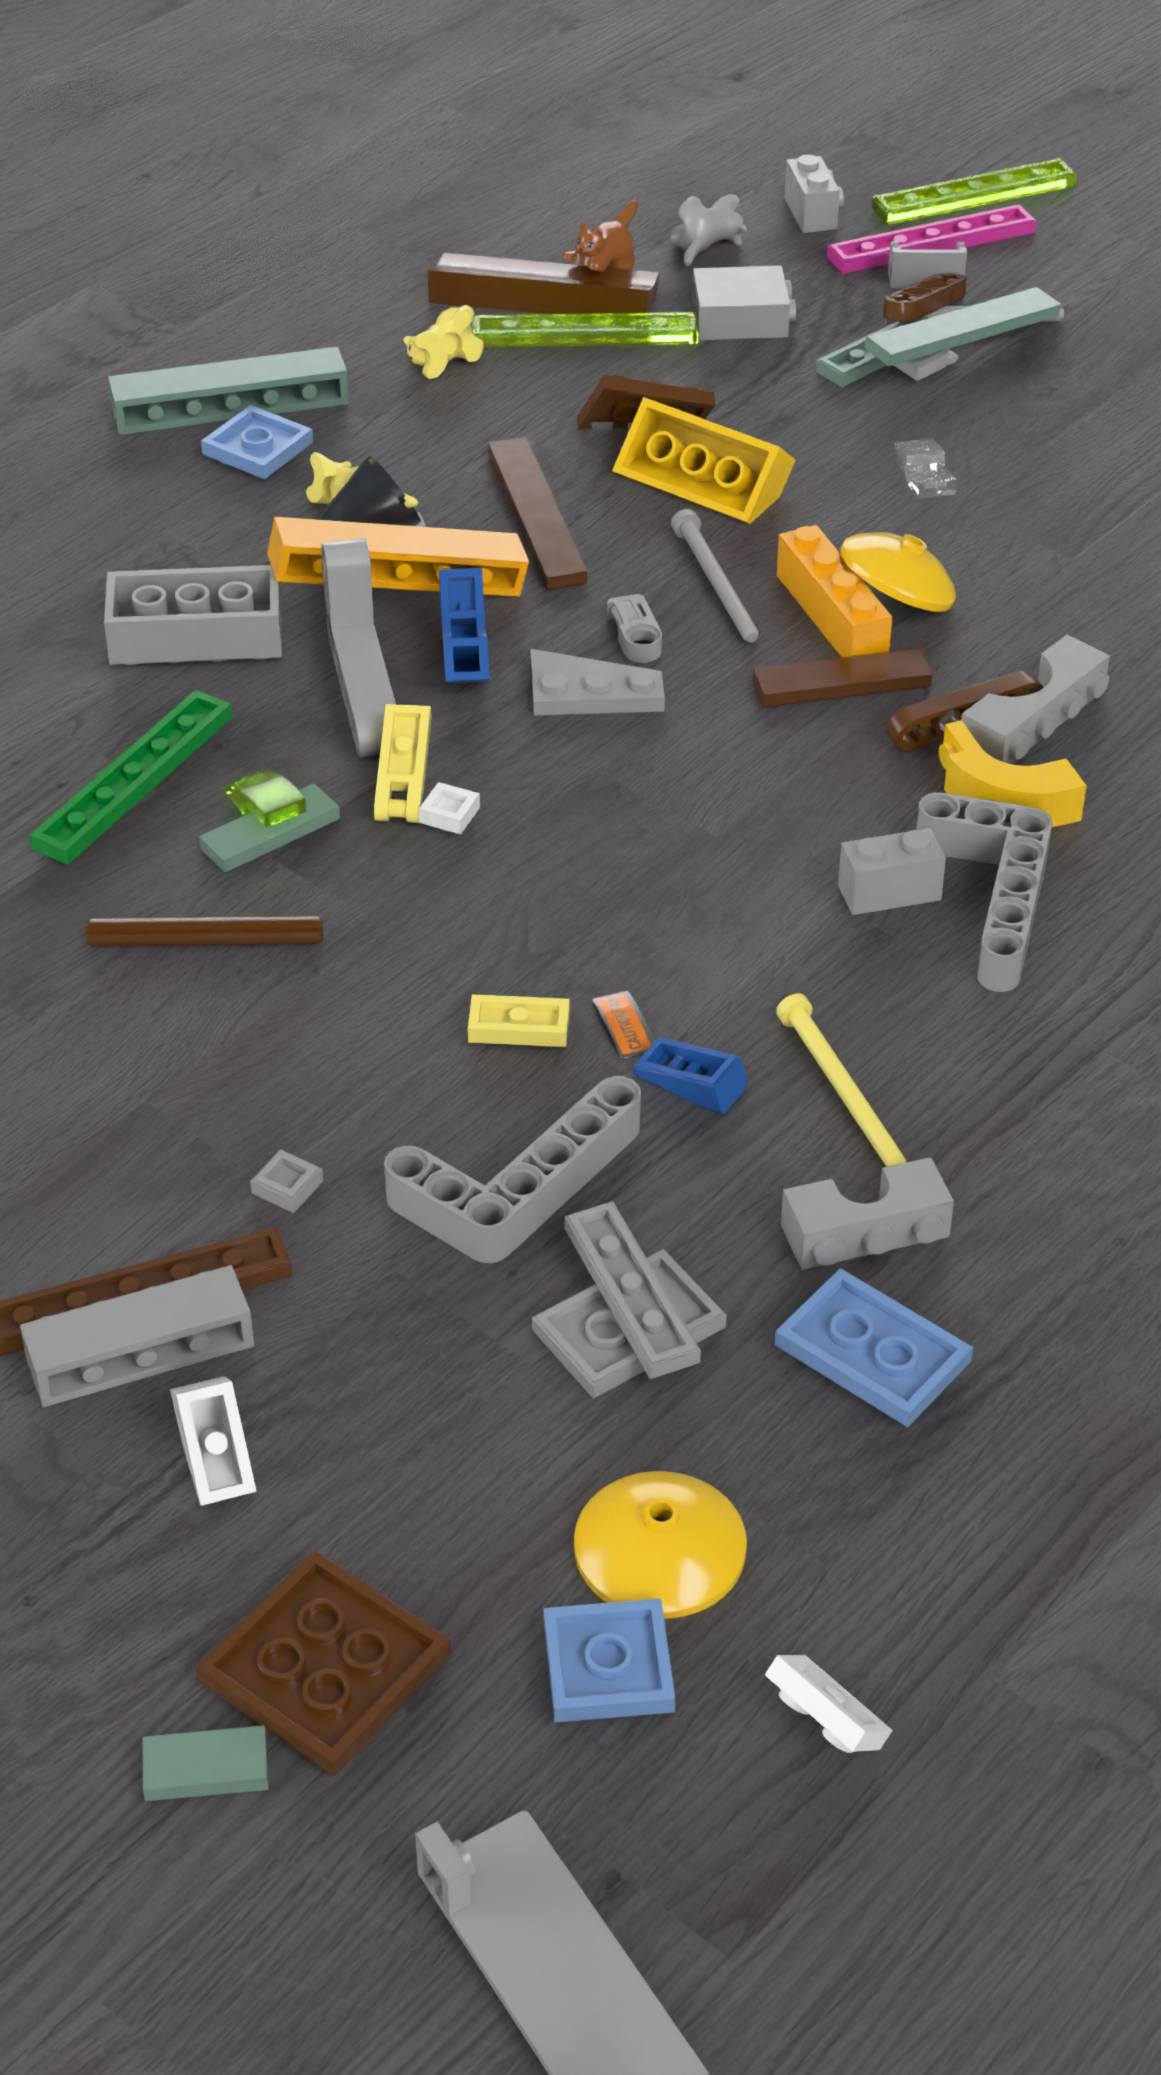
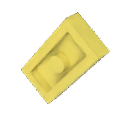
(519, 1020)

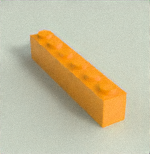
(400, 554)

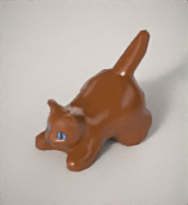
(606, 244)

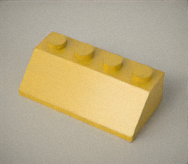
(703, 462)

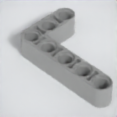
(355, 641)
(1017, 842)
(499, 1216)

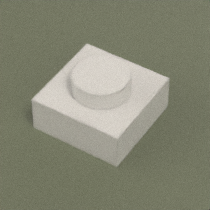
(449, 808)

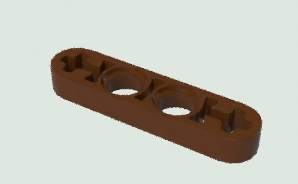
(924, 297)
(919, 725)

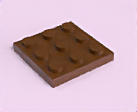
(323, 1662)

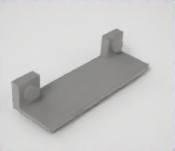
(550, 1954)

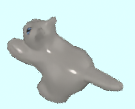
(707, 225)

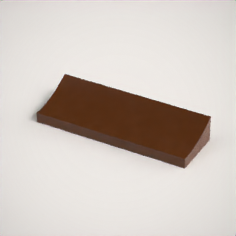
(539, 286)

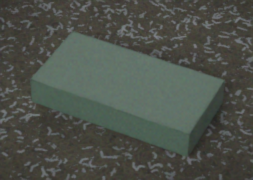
(205, 1763)

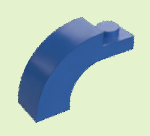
(463, 626)

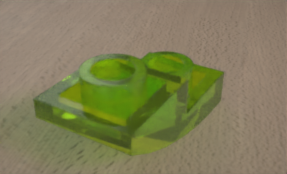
(267, 796)

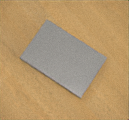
(591, 1341)

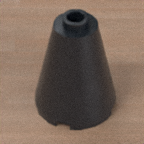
(371, 498)

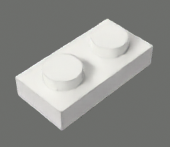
(814, 1692)

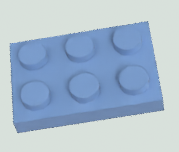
(873, 1347)

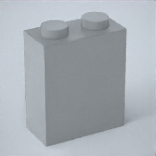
(742, 302)

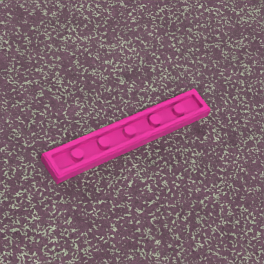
(940, 235)

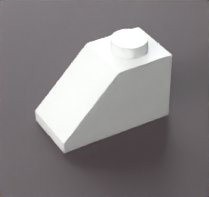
(213, 1440)

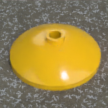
(900, 569)
(681, 1560)

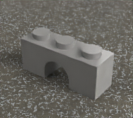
(831, 1229)

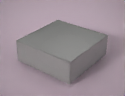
(286, 1181)

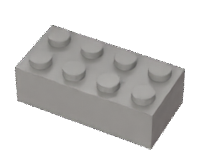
(193, 615)

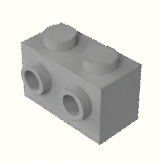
(812, 194)
(891, 871)

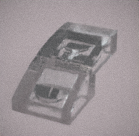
(925, 468)

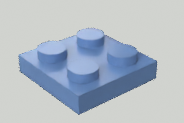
(257, 441)
(608, 1660)

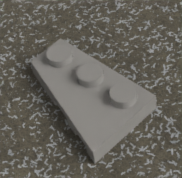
(591, 686)

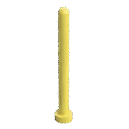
(796, 1012)

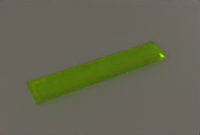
(973, 191)
(586, 329)

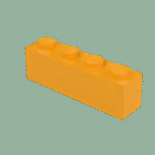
(832, 593)

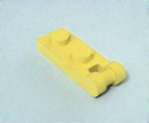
(402, 761)

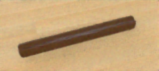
(204, 931)

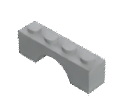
(1012, 725)

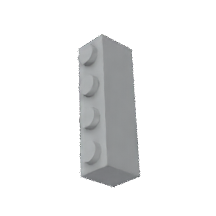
(137, 1335)

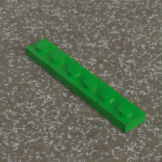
(130, 777)

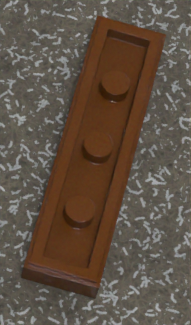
(842, 677)

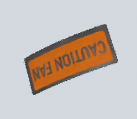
(625, 1023)

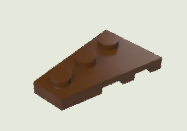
(619, 398)

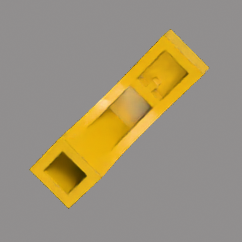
(975, 774)

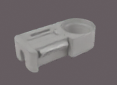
(635, 624)

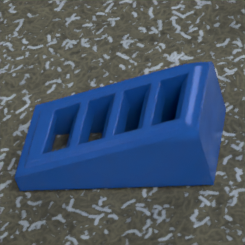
(715, 1091)

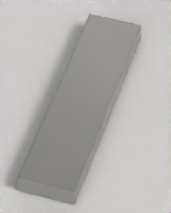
(632, 1290)

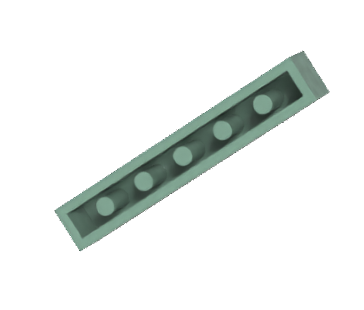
(226, 388)

